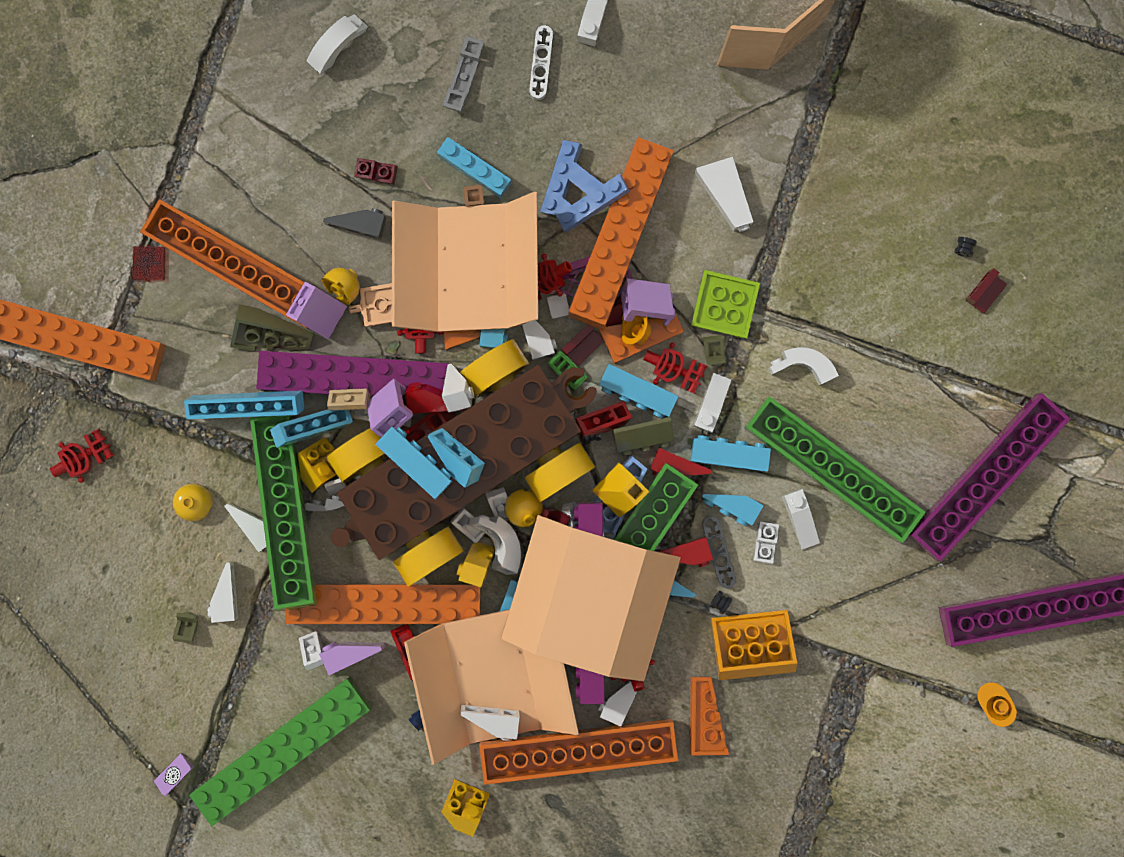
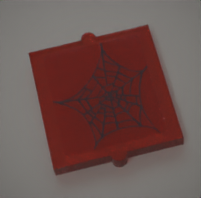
(148, 263)

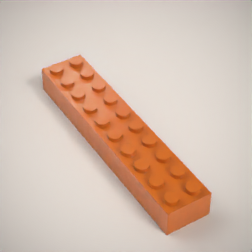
(620, 234)
(222, 257)
(80, 341)
(389, 604)
(572, 754)

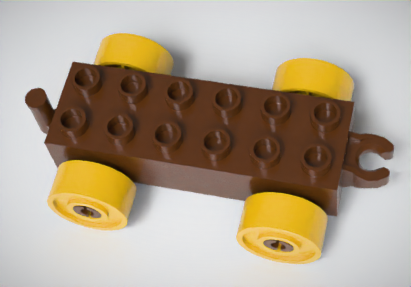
(505, 430)

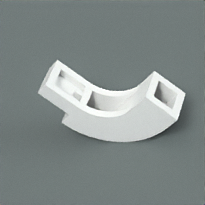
(334, 40)
(813, 360)
(505, 540)

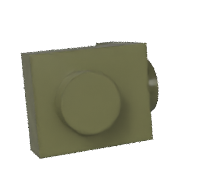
(714, 350)
(185, 627)

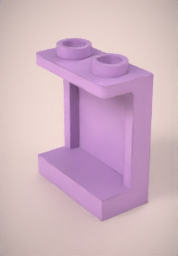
(647, 300)
(316, 310)
(387, 408)

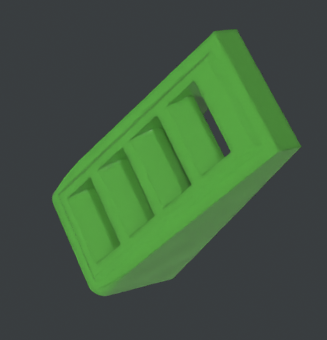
(555, 359)

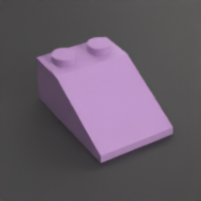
(341, 655)

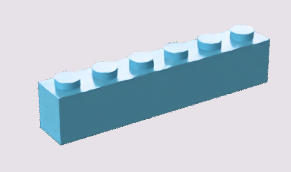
(244, 405)

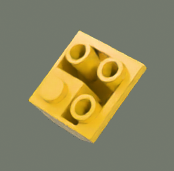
(314, 466)
(620, 490)
(464, 807)

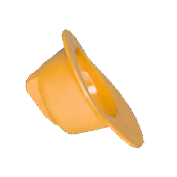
(636, 331)
(997, 704)

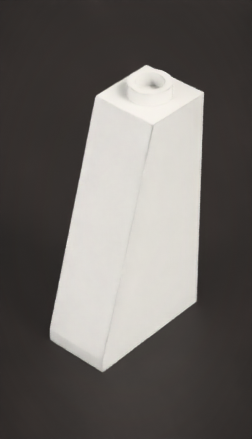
(726, 191)

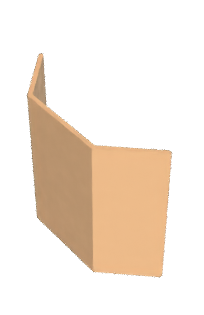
(766, 46)
(465, 266)
(590, 600)
(475, 667)

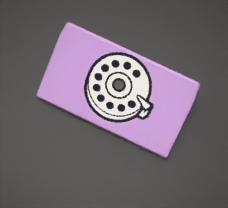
(173, 774)

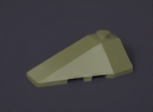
(263, 330)

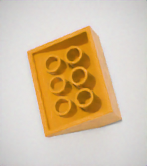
(753, 645)

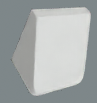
(558, 305)
(334, 486)

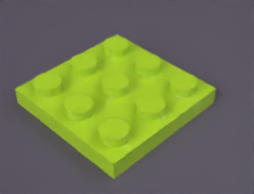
(725, 304)

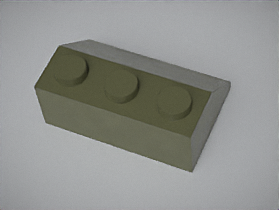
(643, 436)

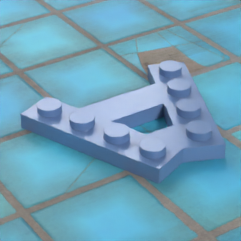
(597, 197)

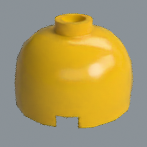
(342, 283)
(192, 502)
(523, 508)

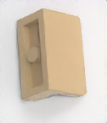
(348, 399)

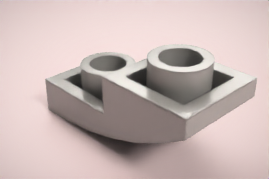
(331, 504)

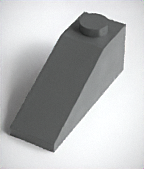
(361, 222)

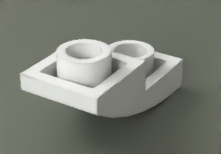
(765, 543)

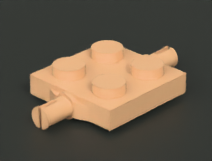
(375, 305)

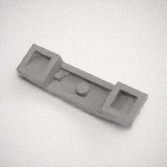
(464, 74)

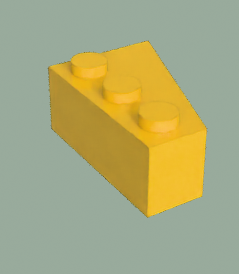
(476, 564)

